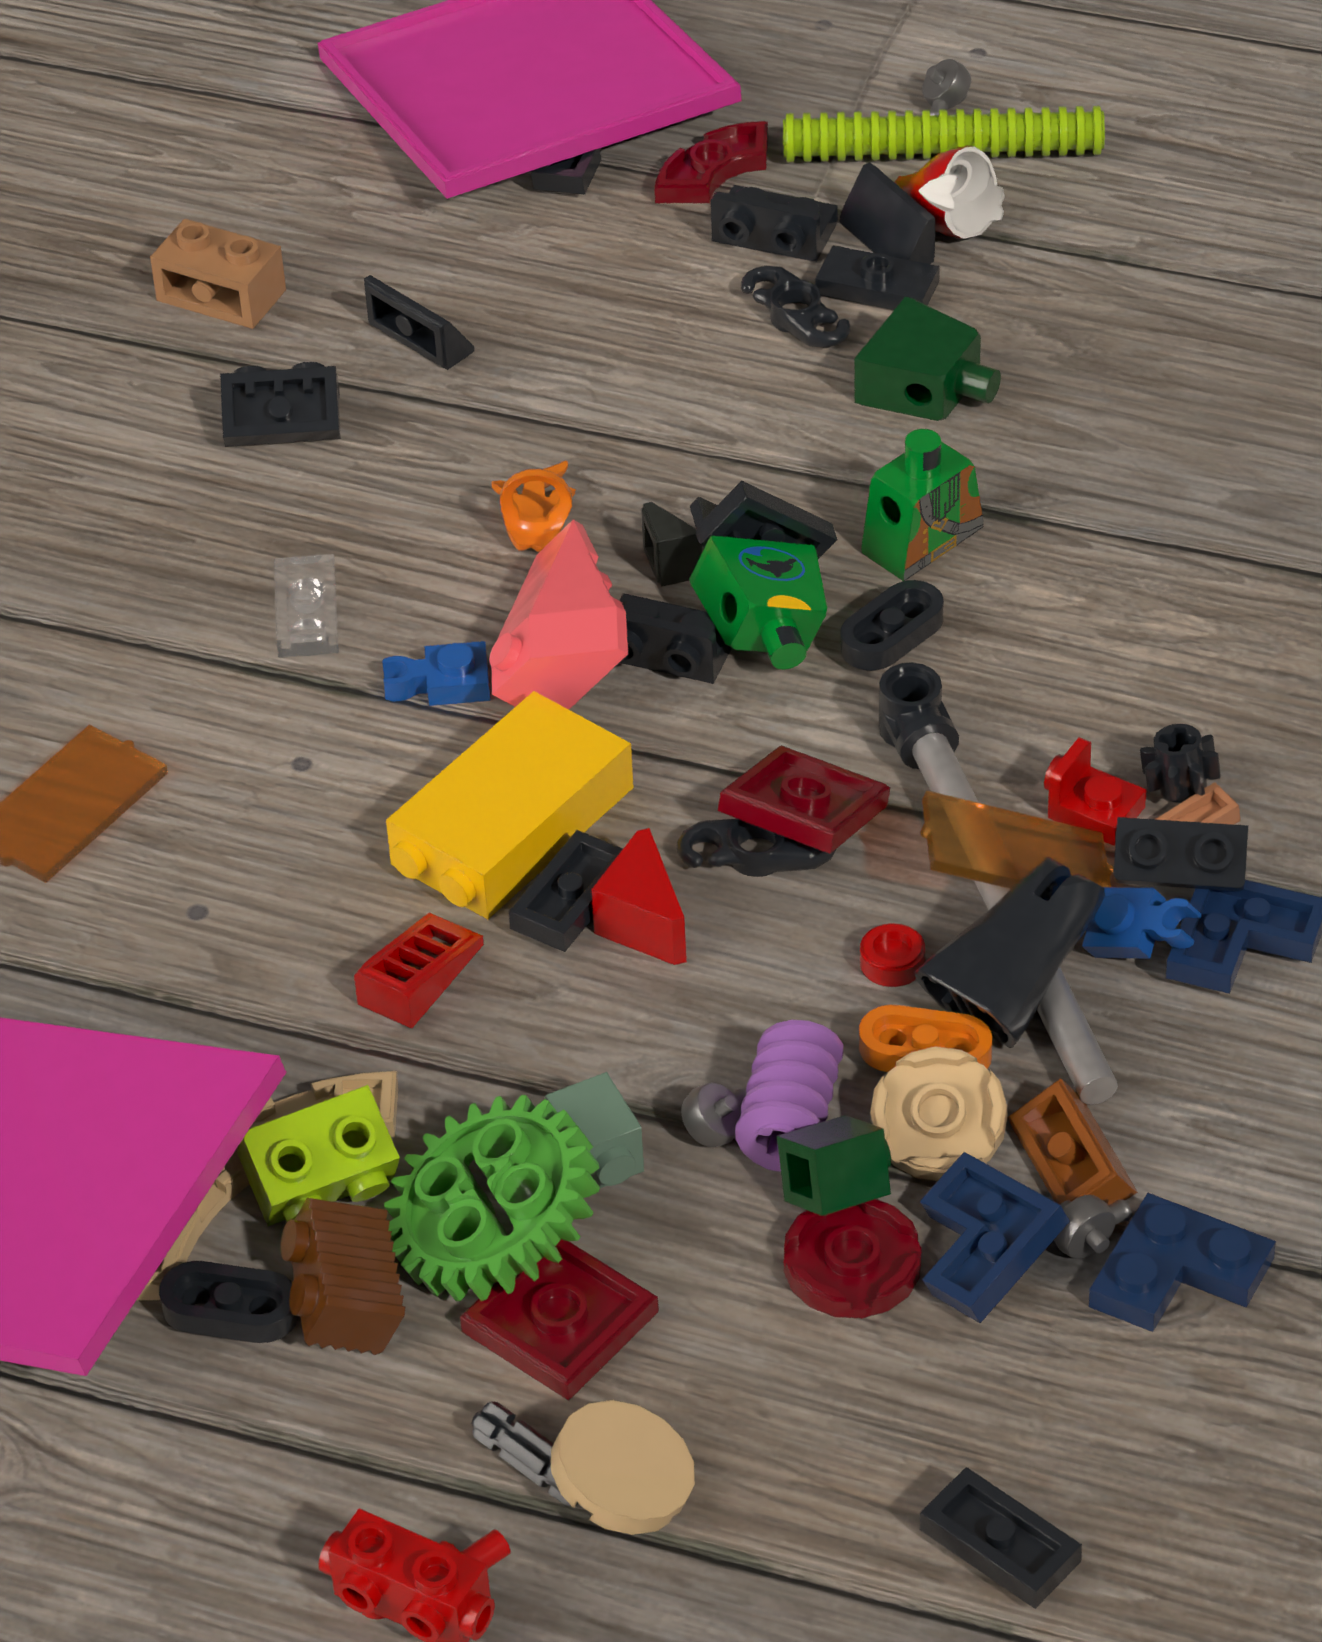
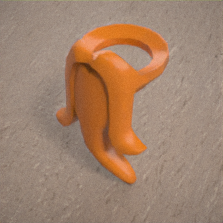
(532, 517)

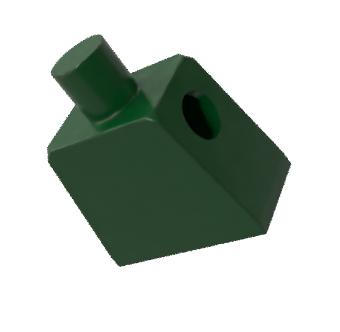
(922, 364)

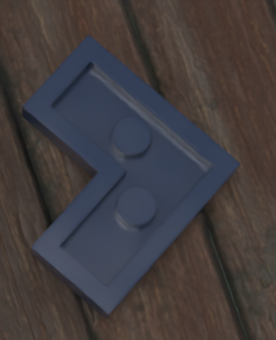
(1252, 918)
(1000, 1230)
(1173, 1247)

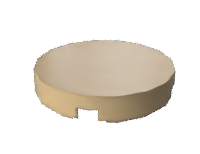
(937, 1109)
(622, 1466)

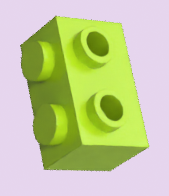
(319, 1154)

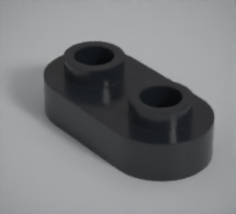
(892, 625)
(231, 1299)

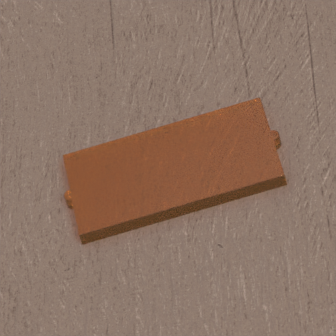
(73, 801)
(1004, 844)

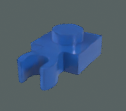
(448, 674)
(1133, 921)

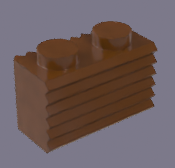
(343, 1275)

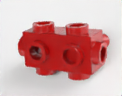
(412, 1578)

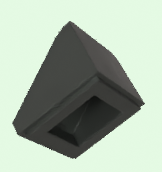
(669, 545)

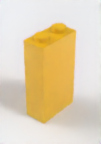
(509, 804)

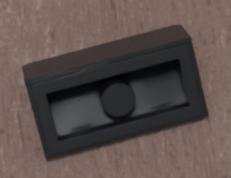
(888, 218)
(414, 325)

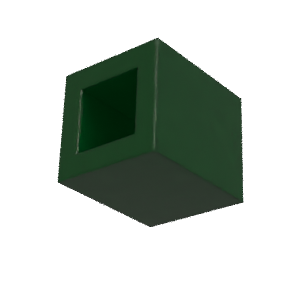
(834, 1165)

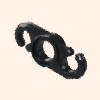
(798, 322)
(728, 837)

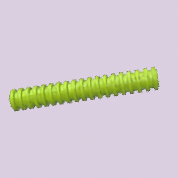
(943, 132)

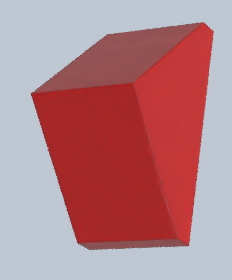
(638, 904)

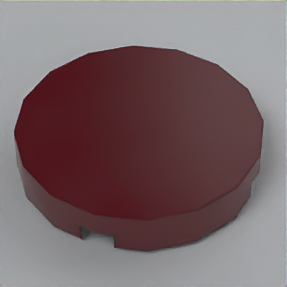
(853, 1259)

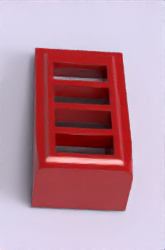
(409, 1000)

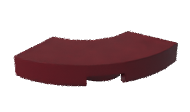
(701, 169)

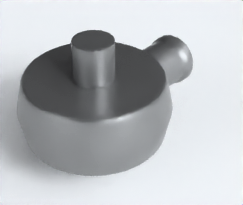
(946, 85)
(712, 1113)
(1090, 1225)

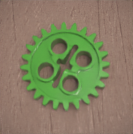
(536, 1170)

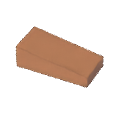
(1211, 807)

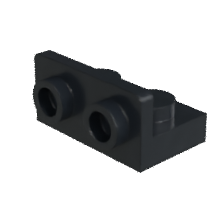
(772, 222)
(280, 404)
(760, 516)
(673, 639)
(1180, 854)

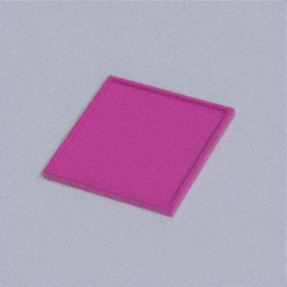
(523, 82)
(102, 1171)

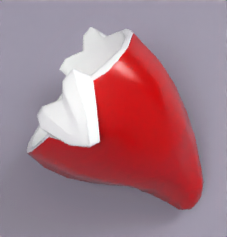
(957, 191)

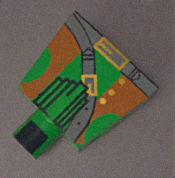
(920, 505)

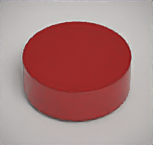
(891, 954)

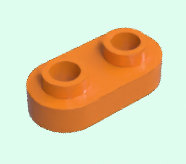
(897, 1030)

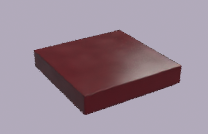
(804, 799)
(564, 1321)

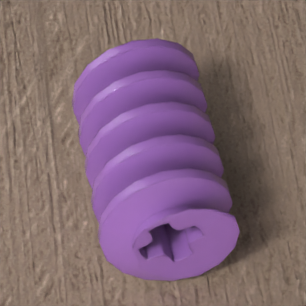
(787, 1087)

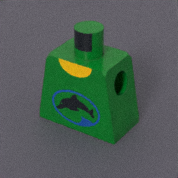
(762, 595)

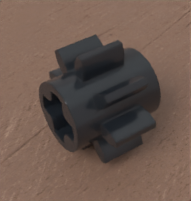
(1180, 762)

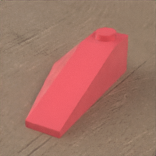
(561, 627)

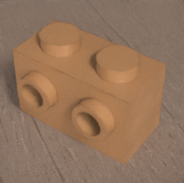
(218, 273)

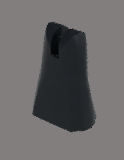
(1014, 950)

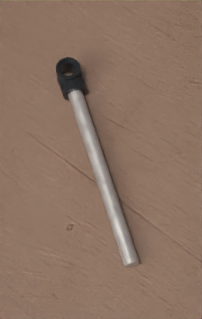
(926, 739)

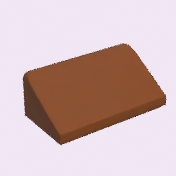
(1069, 1147)

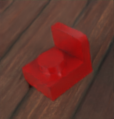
(1088, 795)

